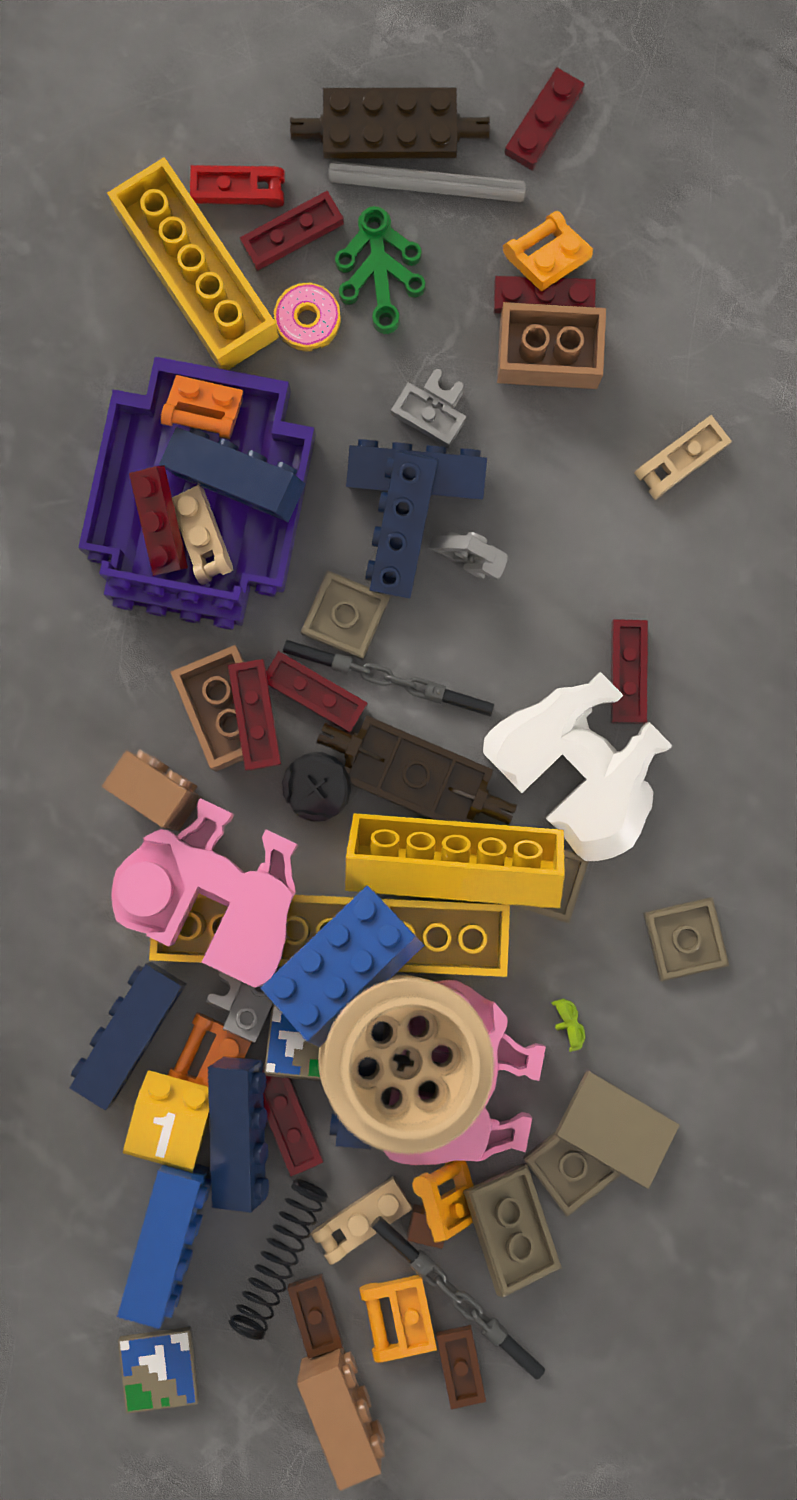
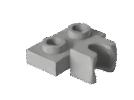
(431, 409)
(472, 550)
(245, 1006)

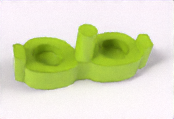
(569, 1015)

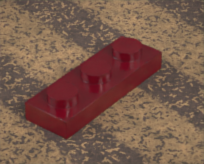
(544, 118)
(292, 230)
(563, 292)
(158, 520)
(629, 670)
(315, 692)
(254, 715)
(290, 1126)

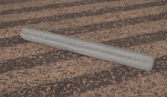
(426, 181)

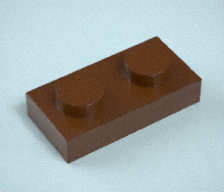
(315, 1315)
(460, 1367)

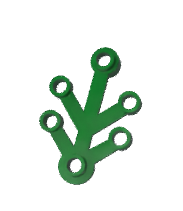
(379, 263)

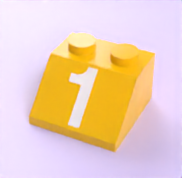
(168, 1121)

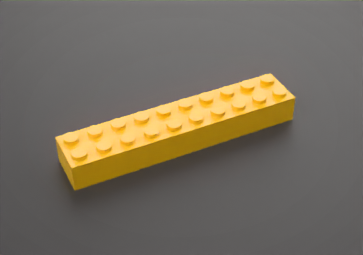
(455, 935)

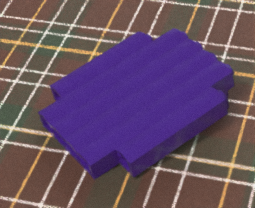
(255, 541)

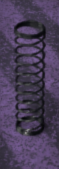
(258, 1334)

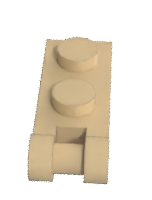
(684, 456)
(201, 534)
(356, 1219)

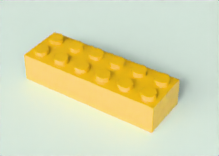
(193, 265)
(455, 860)

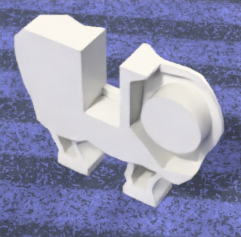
(613, 800)

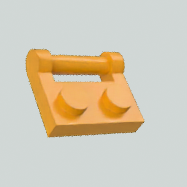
(552, 260)
(448, 1212)
(409, 1314)

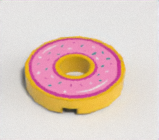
(302, 298)

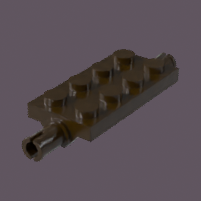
(390, 123)
(416, 773)

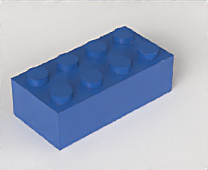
(345, 958)
(163, 1245)

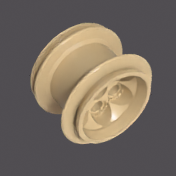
(460, 1082)

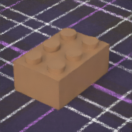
(551, 345)
(210, 706)
(146, 787)
(342, 1417)

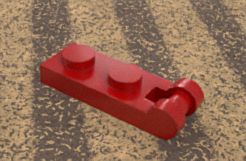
(236, 185)

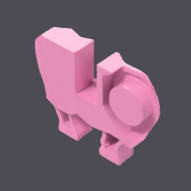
(168, 871)
(485, 1134)

